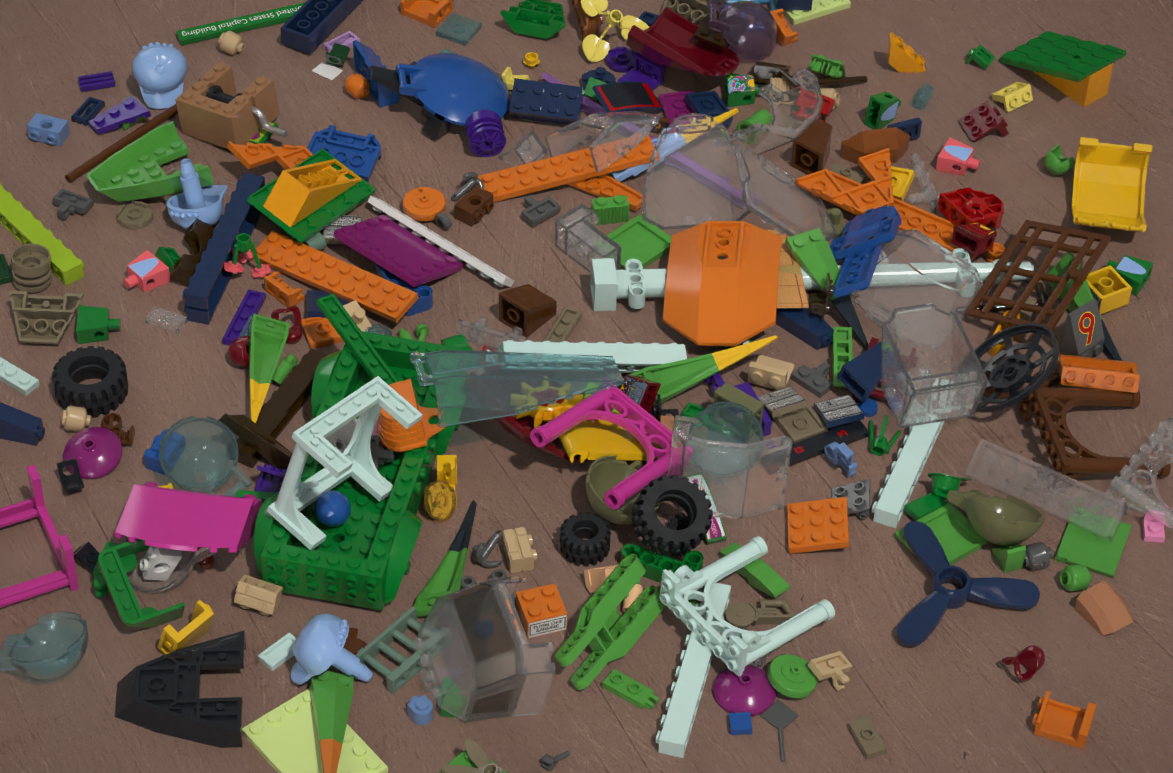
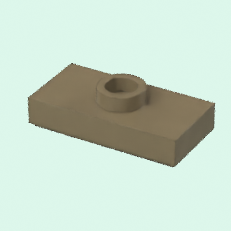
(848, 173)
(867, 737)

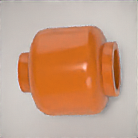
(357, 86)

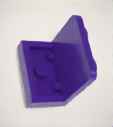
(645, 71)

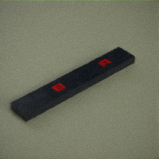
(815, 445)

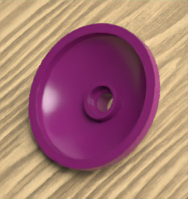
(94, 460)
(750, 696)

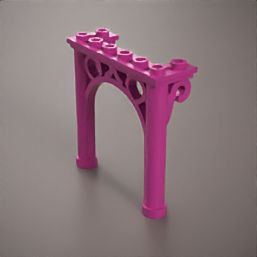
(638, 423)

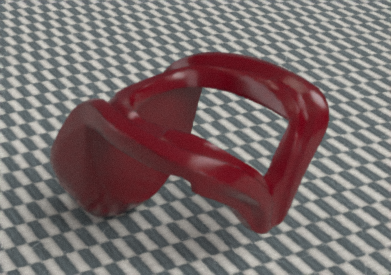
(295, 332)
(1031, 658)

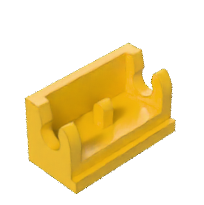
(447, 469)

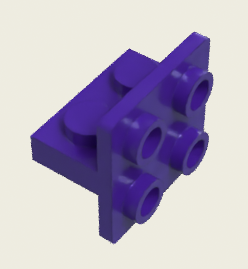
(270, 479)

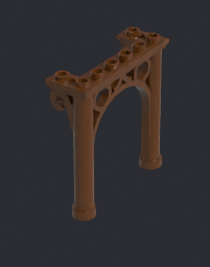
(1064, 399)

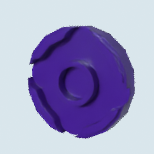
(620, 59)

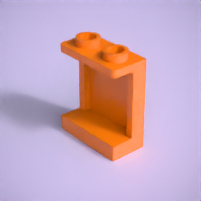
(427, 11)
(1063, 721)

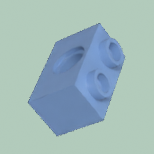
(48, 129)

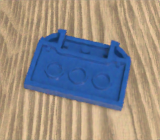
(352, 150)

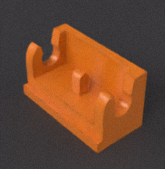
(785, 34)
(282, 291)

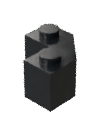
(435, 124)

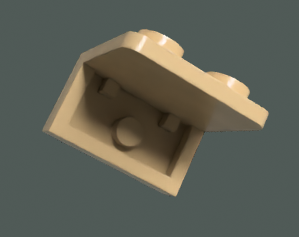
(770, 372)

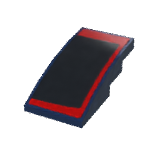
(627, 97)

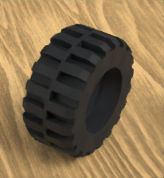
(90, 364)
(689, 498)

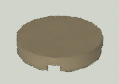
(134, 215)

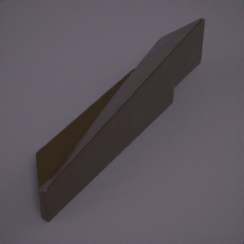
(258, 439)

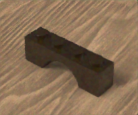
(197, 238)

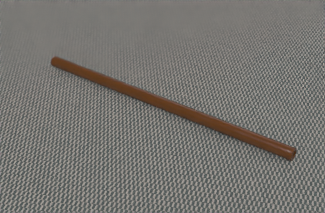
(94, 161)

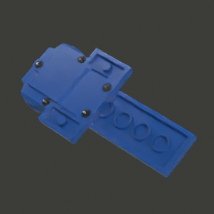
(862, 246)

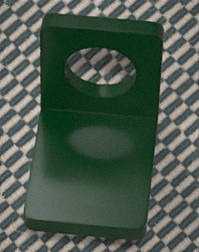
(337, 55)

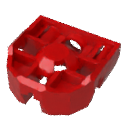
(971, 207)

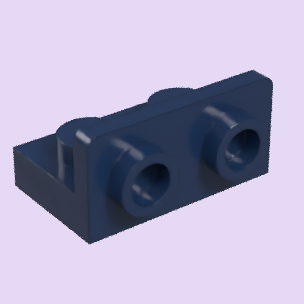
(911, 126)

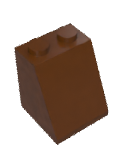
(812, 148)
(525, 308)

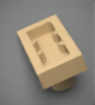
(357, 315)

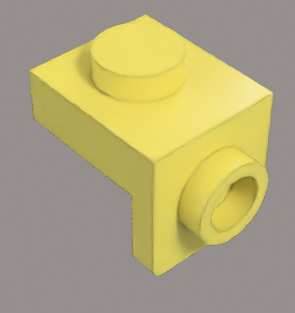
(508, 78)

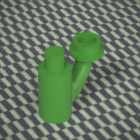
(421, 331)
(284, 368)

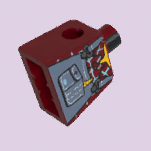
(640, 390)

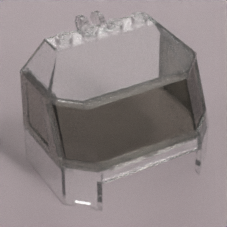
(481, 655)

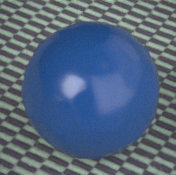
(332, 508)

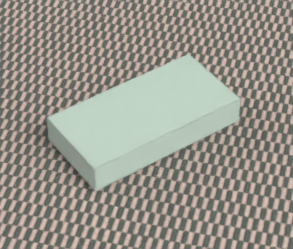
(278, 652)

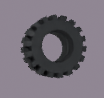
(585, 527)

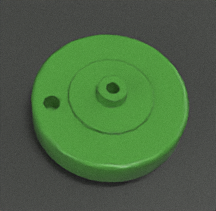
(791, 676)

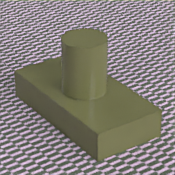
(836, 217)

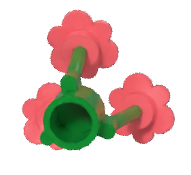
(242, 253)

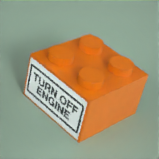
(541, 610)

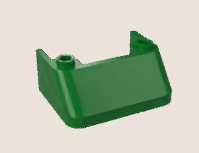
(115, 565)

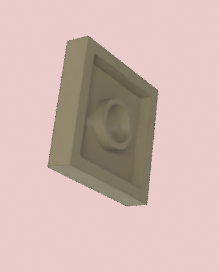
(801, 424)

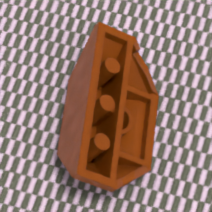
(586, 24)
(873, 141)

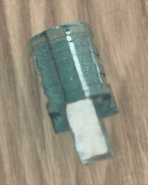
(923, 96)

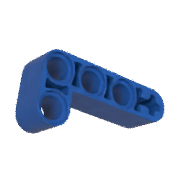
(425, 293)

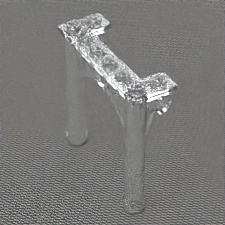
(1136, 495)

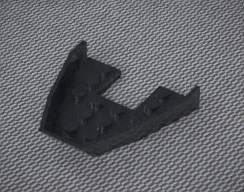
(167, 699)

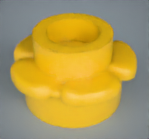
(531, 59)

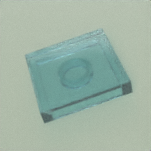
(458, 29)

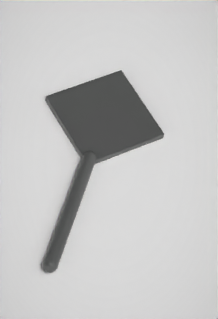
(780, 717)

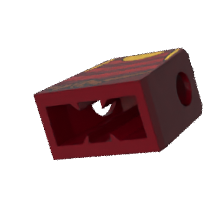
(974, 238)

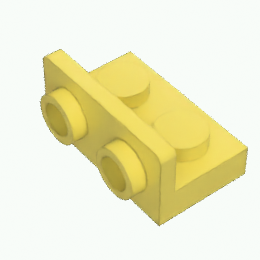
(1013, 95)

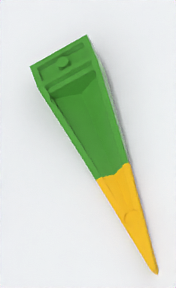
(265, 349)
(684, 374)

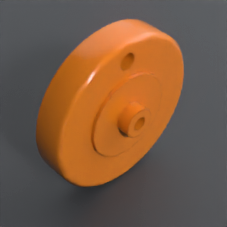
(423, 203)

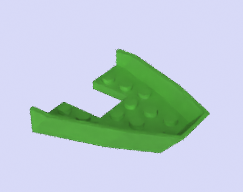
(136, 169)

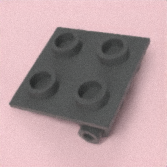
(857, 496)

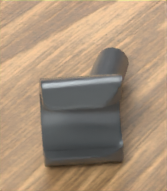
(550, 762)

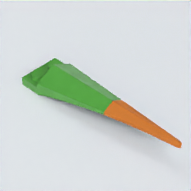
(331, 703)

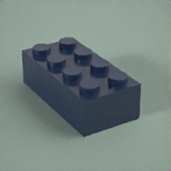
(546, 102)

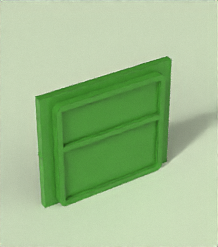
(641, 241)
(952, 532)

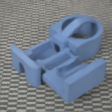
(841, 455)

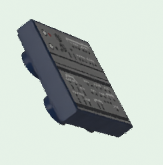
(839, 411)

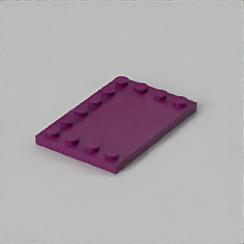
(398, 250)

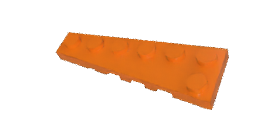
(609, 187)

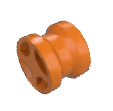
(995, 253)

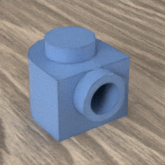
(420, 710)

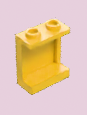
(197, 628)

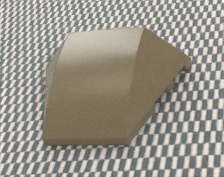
(690, 9)
(42, 317)

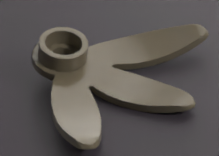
(479, 759)

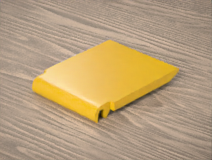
(602, 439)

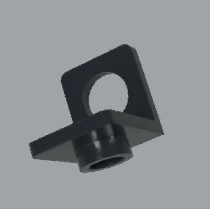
(657, 409)
(70, 482)
(87, 555)

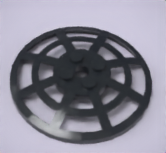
(1015, 368)

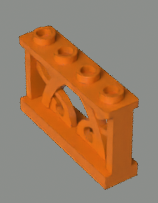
(1098, 373)

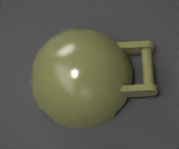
(603, 476)
(998, 519)

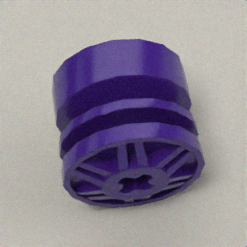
(485, 133)

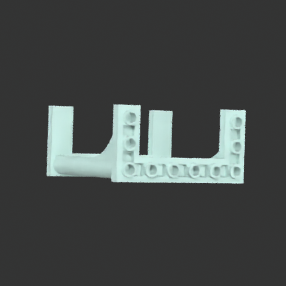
(353, 462)

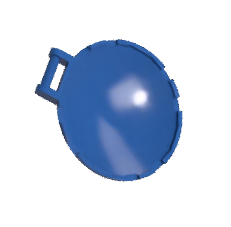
(454, 86)

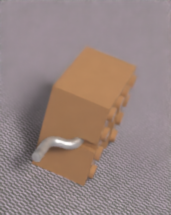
(219, 115)

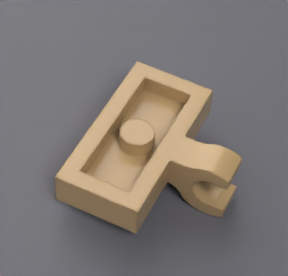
(833, 666)

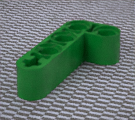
(656, 563)

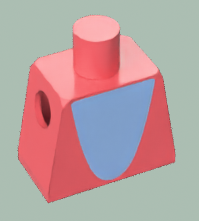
(956, 158)
(146, 272)

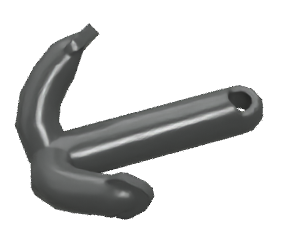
(470, 180)
(481, 552)

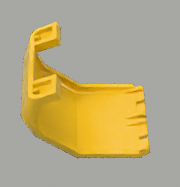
(1110, 185)

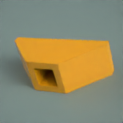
(903, 56)

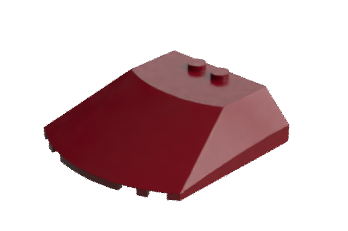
(673, 44)

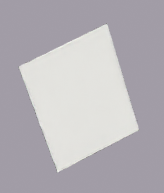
(327, 70)

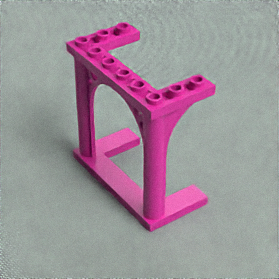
(60, 545)

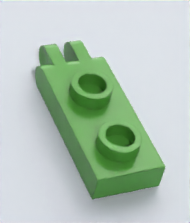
(630, 690)

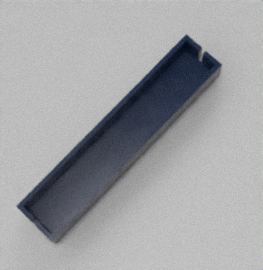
(210, 278)

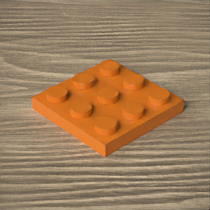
(818, 525)

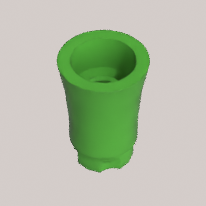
(761, 117)

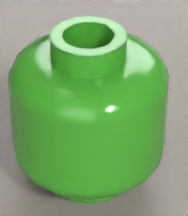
(1075, 578)

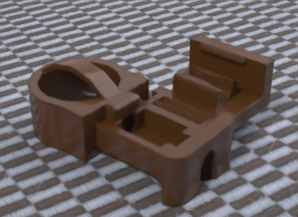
(126, 438)

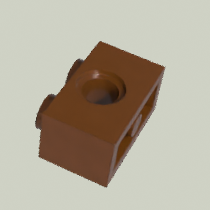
(473, 206)

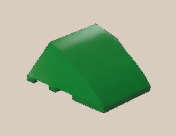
(535, 18)

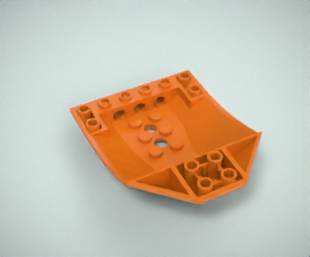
(726, 298)

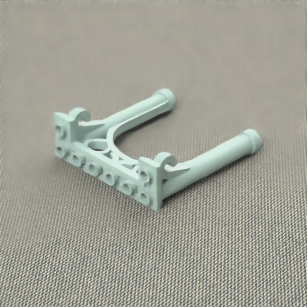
(742, 645)

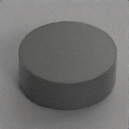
(443, 221)

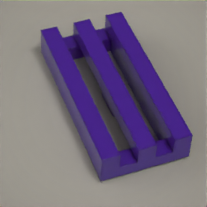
(96, 81)

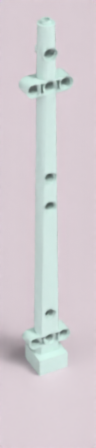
(639, 283)

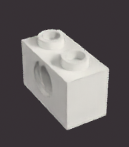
(159, 563)

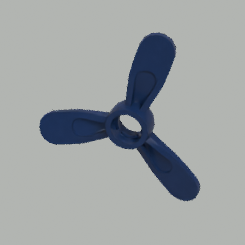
(927, 614)

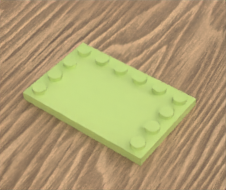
(291, 744)

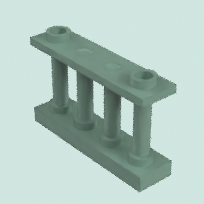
(409, 666)

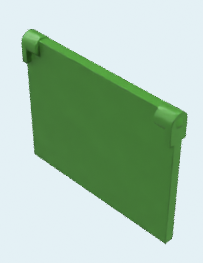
(1095, 553)

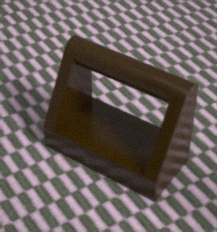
(764, 71)

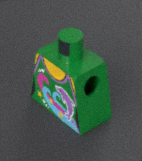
(741, 89)

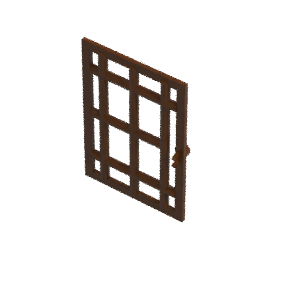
(1072, 272)

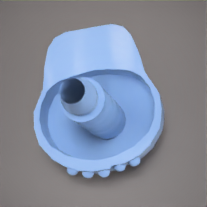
(160, 74)
(195, 201)
(321, 646)

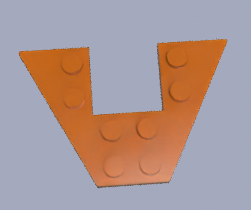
(258, 154)
(859, 198)

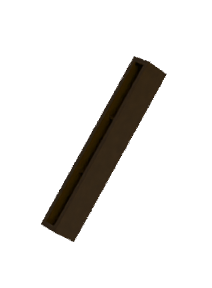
(283, 404)

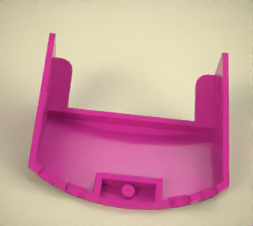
(187, 518)

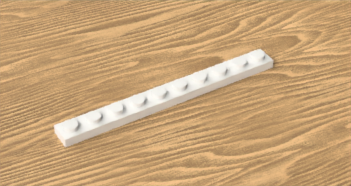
(445, 245)

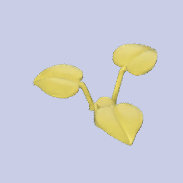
(596, 48)

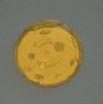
(440, 500)

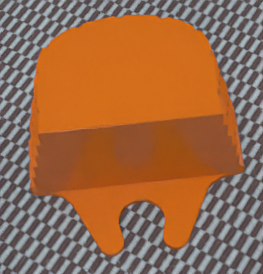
(395, 435)

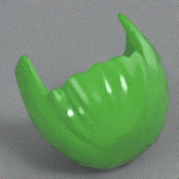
(1057, 163)

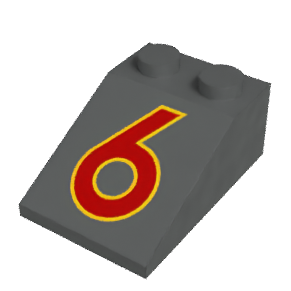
(1083, 332)

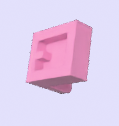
(1152, 530)

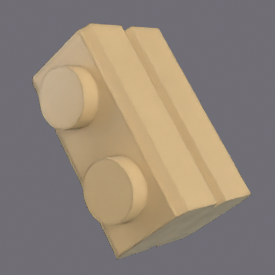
(518, 550)
(258, 595)

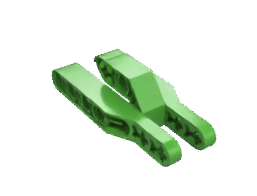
(600, 615)

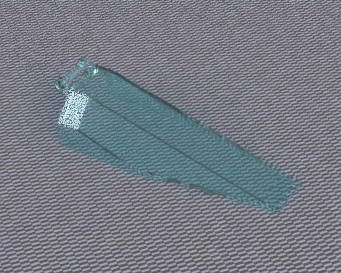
(504, 384)

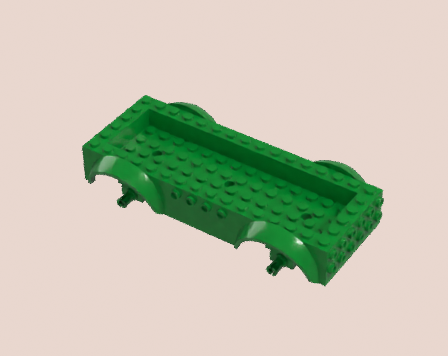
(372, 550)

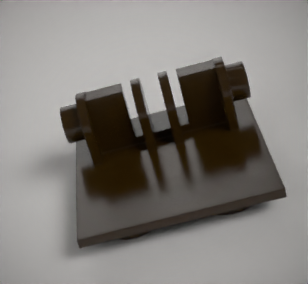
(819, 302)

